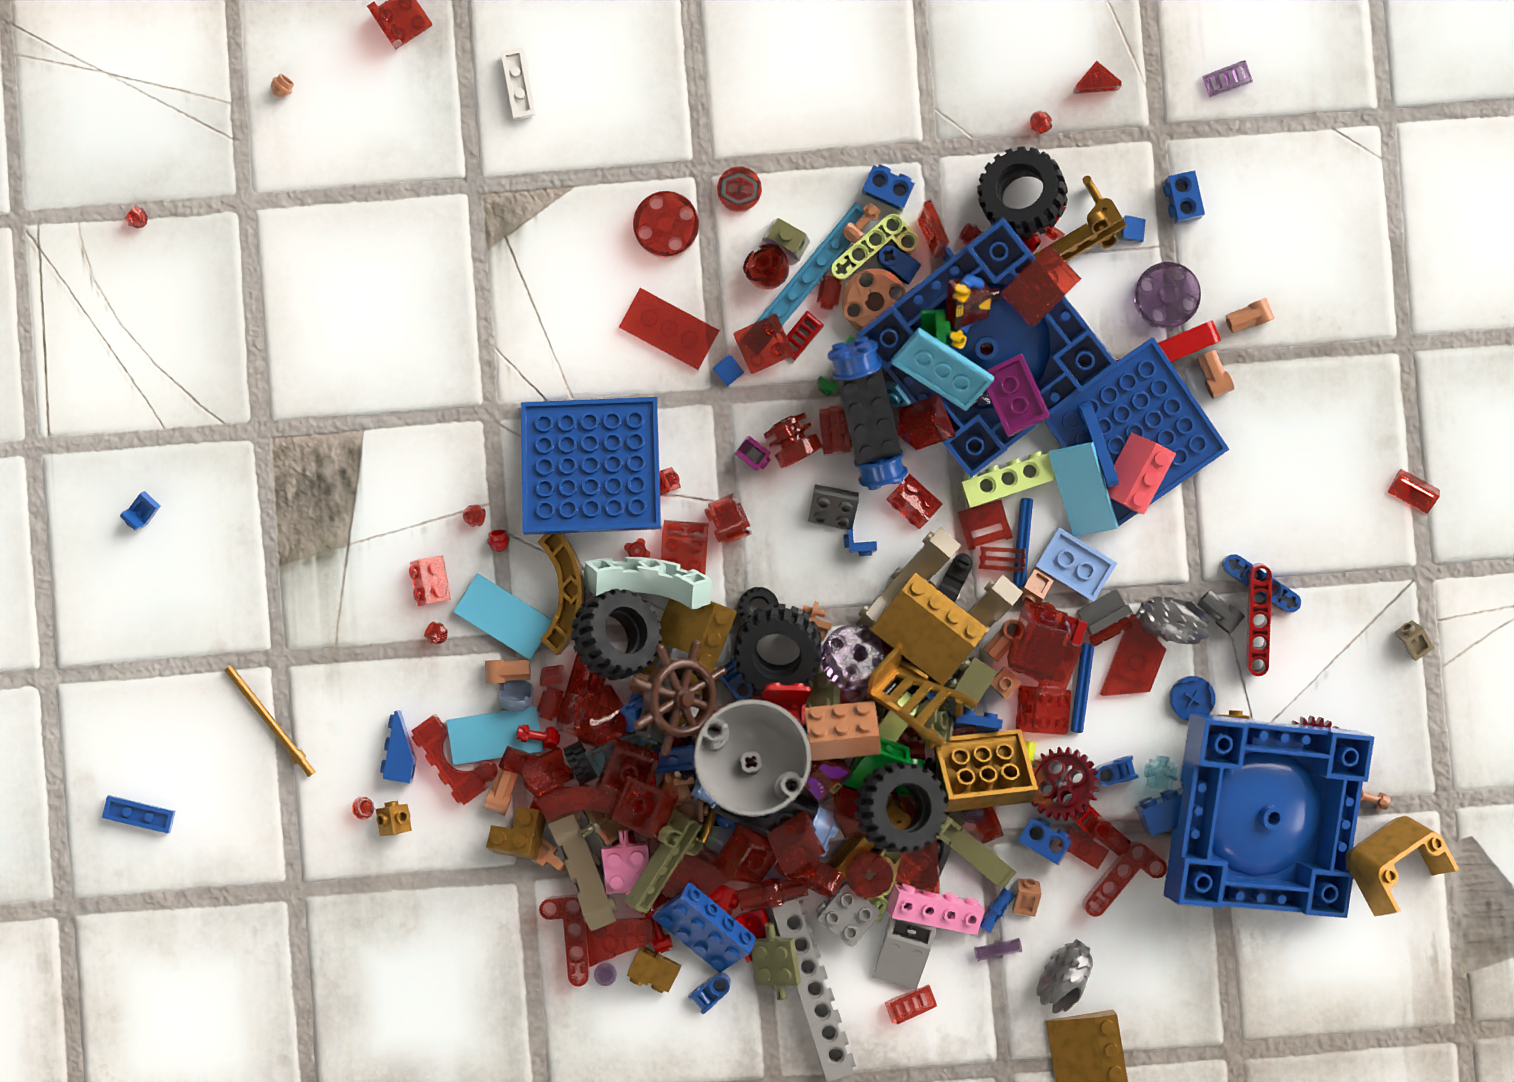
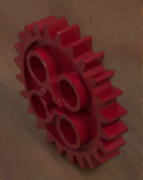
(1081, 791)

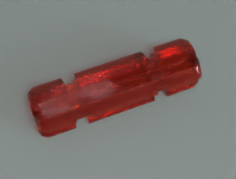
(1110, 631)

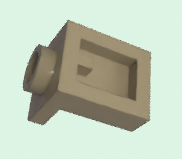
(1414, 639)

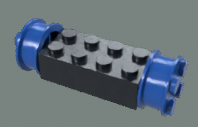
(867, 413)

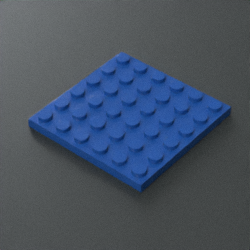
(1148, 400)
(590, 466)

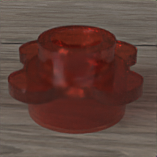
(639, 544)

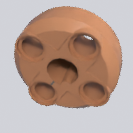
(870, 299)

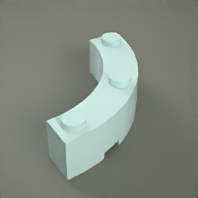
(649, 577)

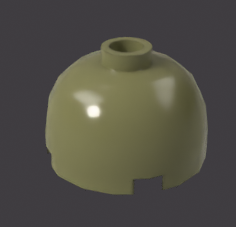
(939, 720)

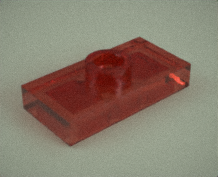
(1086, 848)

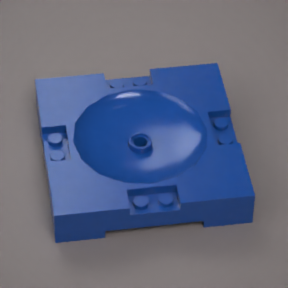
(1058, 350)
(1232, 782)

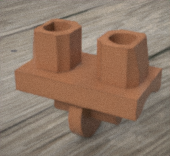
(823, 626)
(676, 785)

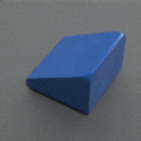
(1134, 230)
(728, 370)

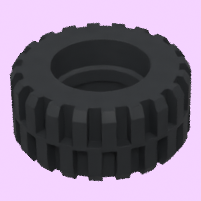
(1015, 166)
(784, 622)
(594, 645)
(928, 807)

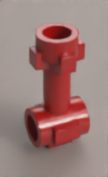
(550, 736)
(662, 941)

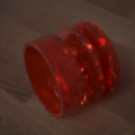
(792, 440)

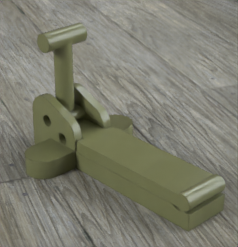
(676, 840)
(974, 851)

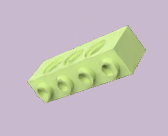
(1042, 474)

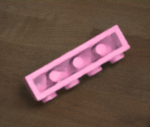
(935, 909)

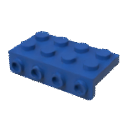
(705, 928)

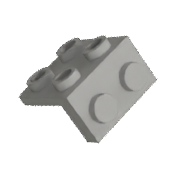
(847, 915)

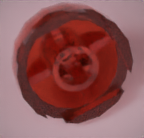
(767, 267)

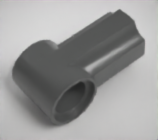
(1226, 615)

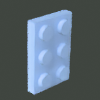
(1076, 564)

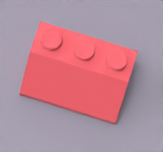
(1139, 472)

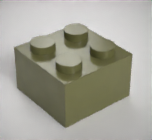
(973, 679)

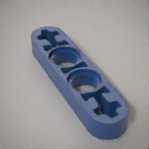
(1095, 435)
(1241, 562)

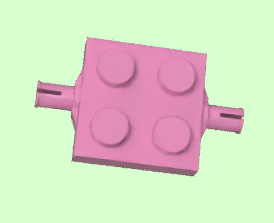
(624, 864)

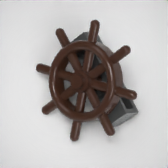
(669, 694)

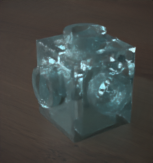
(1169, 774)

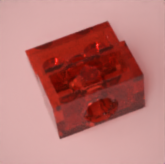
(833, 441)

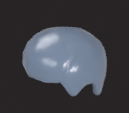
(516, 695)

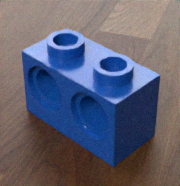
(885, 193)
(1190, 196)
(1042, 845)

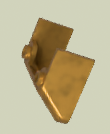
(1374, 858)

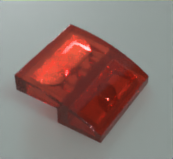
(795, 843)

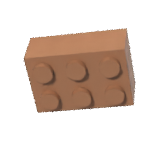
(843, 730)

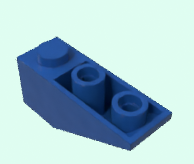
(400, 757)

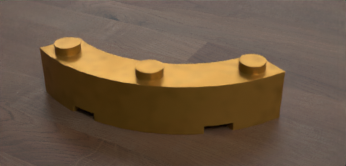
(570, 587)

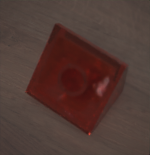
(924, 423)
(844, 811)

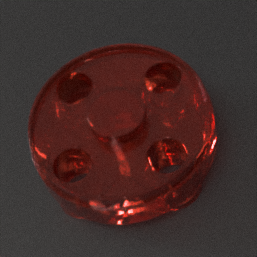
(666, 224)

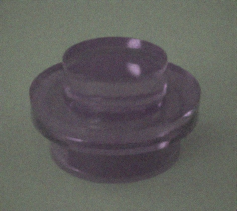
(605, 974)

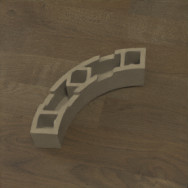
(932, 556)
(994, 603)
(583, 869)

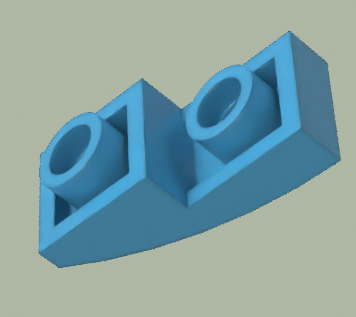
(896, 395)

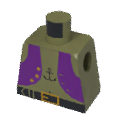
(787, 238)

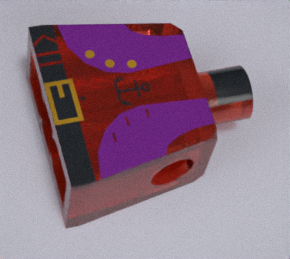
(827, 777)

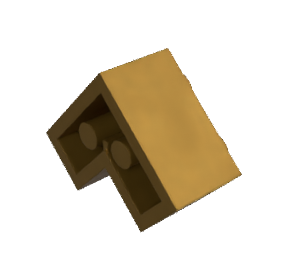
(523, 839)
(653, 969)

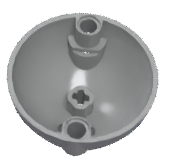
(759, 733)

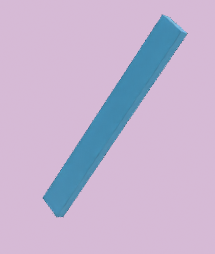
(813, 269)

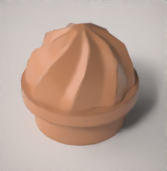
(281, 86)

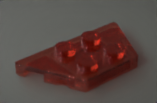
(1134, 662)
(691, 870)

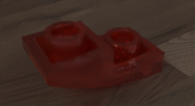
(514, 758)

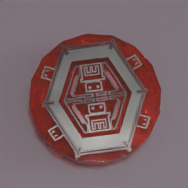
(739, 189)

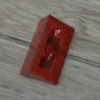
(1414, 491)

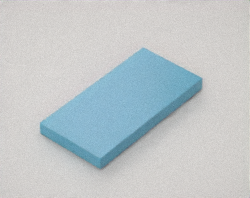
(942, 369)
(1083, 489)
(503, 616)
(489, 734)

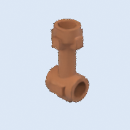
(853, 231)
(1380, 801)

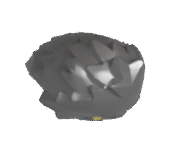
(1173, 619)
(1065, 976)

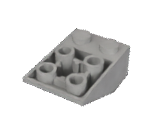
(904, 952)

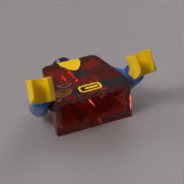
(967, 304)

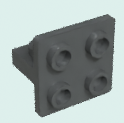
(833, 507)

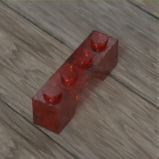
(431, 736)

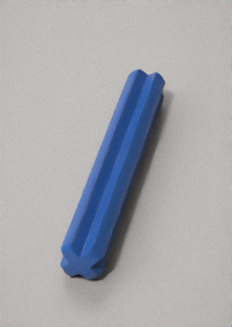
(1023, 538)
(1082, 688)

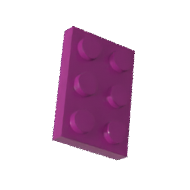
(1016, 396)

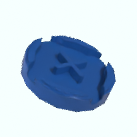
(1192, 696)

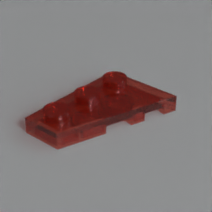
(920, 868)
(618, 938)

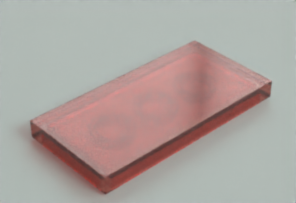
(932, 229)
(669, 329)

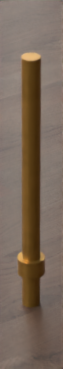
(297, 756)

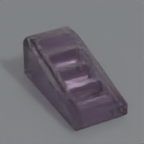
(1246, 73)

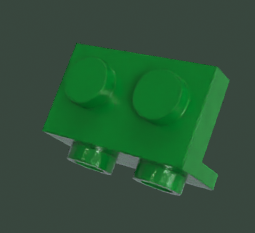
(934, 324)

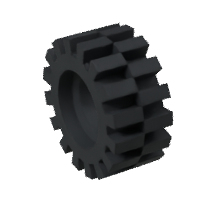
(750, 595)
(579, 763)

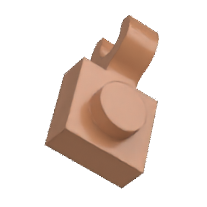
(547, 855)

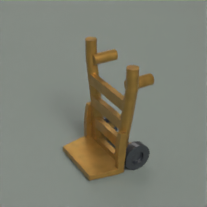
(887, 694)

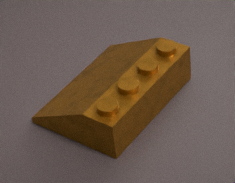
(707, 624)
(928, 629)
(985, 770)
(1087, 1048)

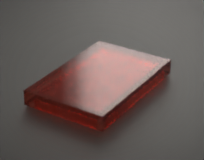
(1041, 285)

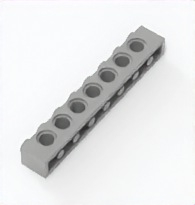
(832, 1068)

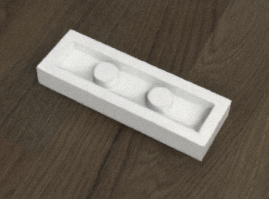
(518, 83)

